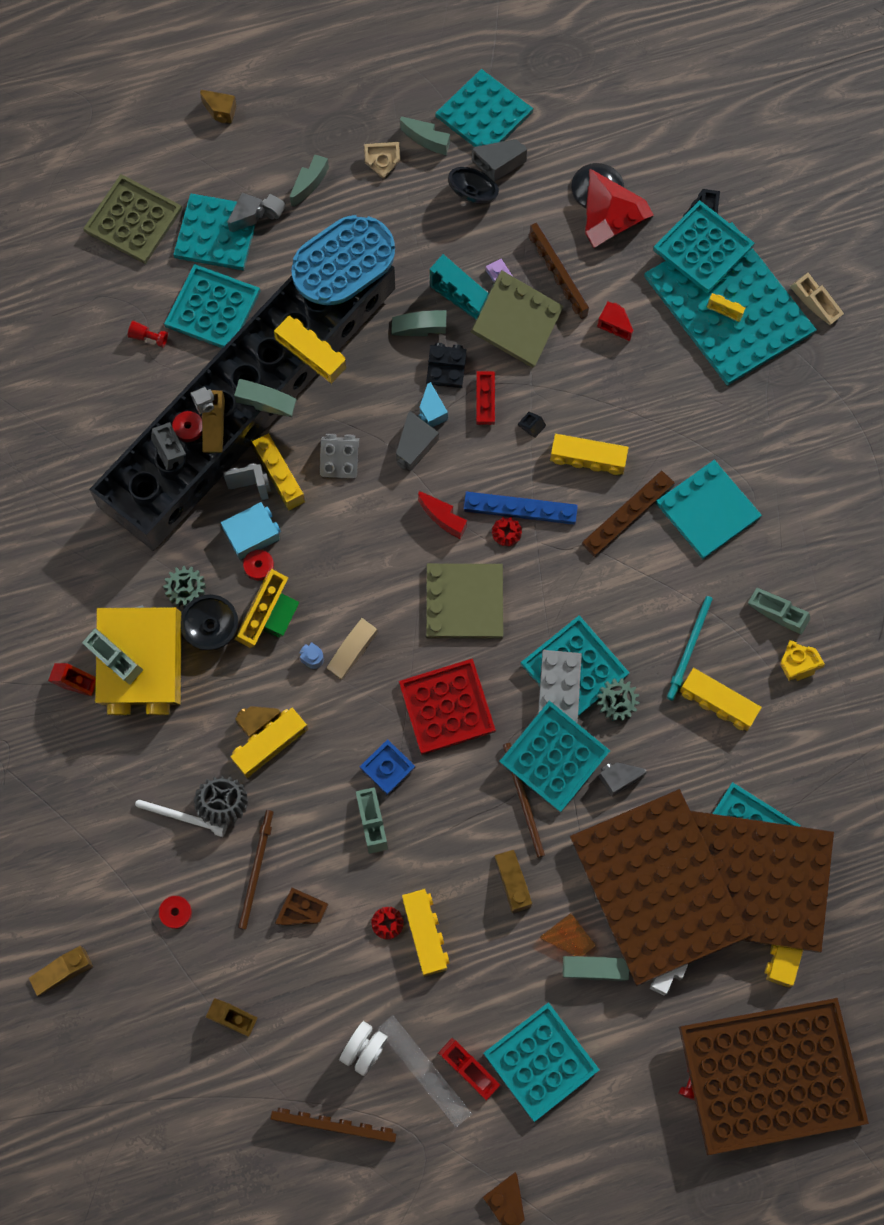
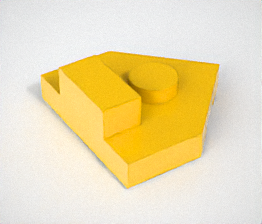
(800, 661)

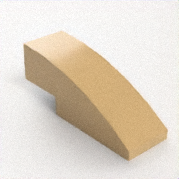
(816, 299)
(352, 648)

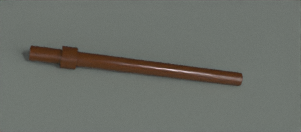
(527, 811)
(264, 831)

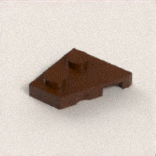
(301, 909)
(506, 1201)

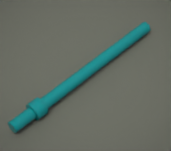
(676, 681)

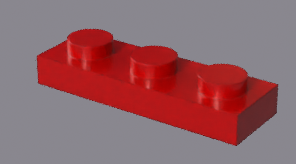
(485, 398)

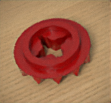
(511, 538)
(382, 931)

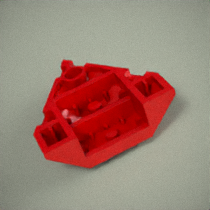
(611, 209)

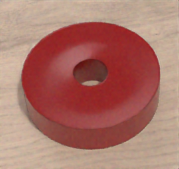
(184, 419)
(252, 559)
(183, 916)

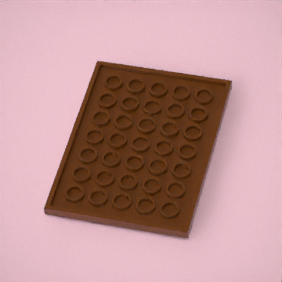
(773, 877)
(659, 887)
(772, 1076)

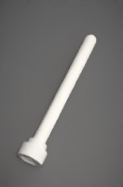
(219, 831)

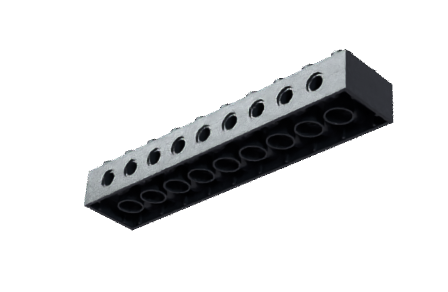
(244, 357)

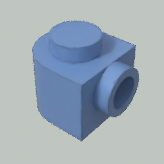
(311, 656)

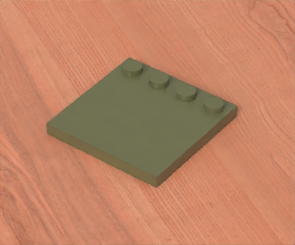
(133, 219)
(517, 319)
(464, 600)

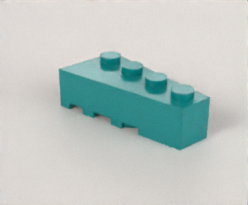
(457, 286)

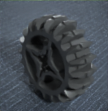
(218, 807)

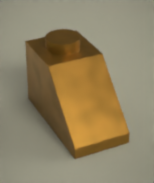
(219, 105)
(255, 718)
(231, 1017)

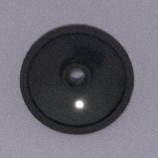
(581, 180)
(472, 185)
(206, 611)

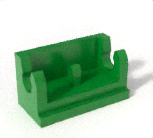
(281, 616)

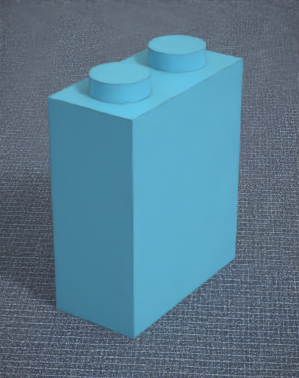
(251, 530)

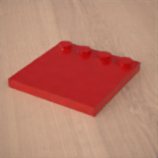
(447, 706)

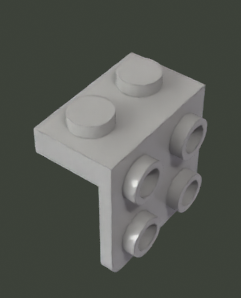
(339, 456)
(247, 476)

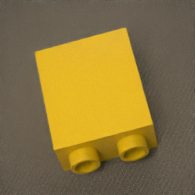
(153, 643)

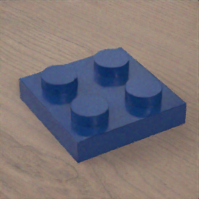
(387, 767)

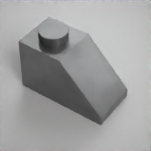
(245, 213)
(620, 776)

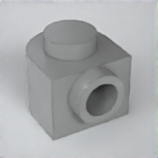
(273, 206)
(203, 400)

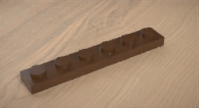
(561, 276)
(628, 513)
(325, 1123)

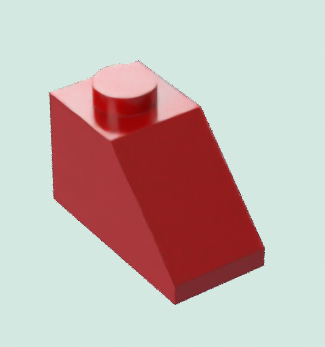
(615, 321)
(72, 679)

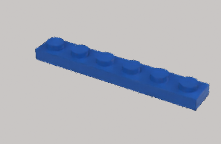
(520, 508)

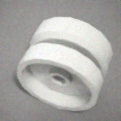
(365, 1049)

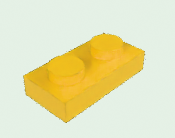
(725, 307)

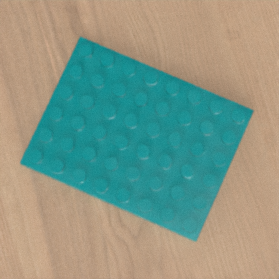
(735, 348)

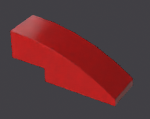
(443, 515)
(469, 1068)

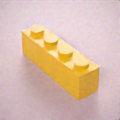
(310, 349)
(589, 454)
(278, 472)
(261, 608)
(720, 699)
(269, 742)
(424, 932)
(783, 965)

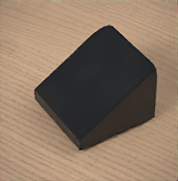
(532, 424)

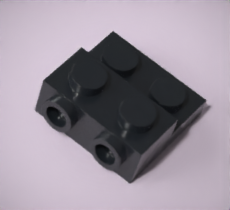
(446, 365)

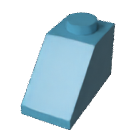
(431, 407)

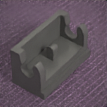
(167, 445)

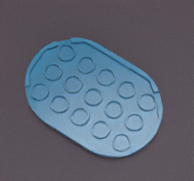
(343, 260)

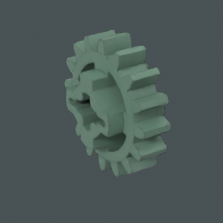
(185, 578)
(611, 696)

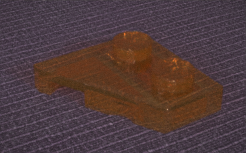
(569, 937)

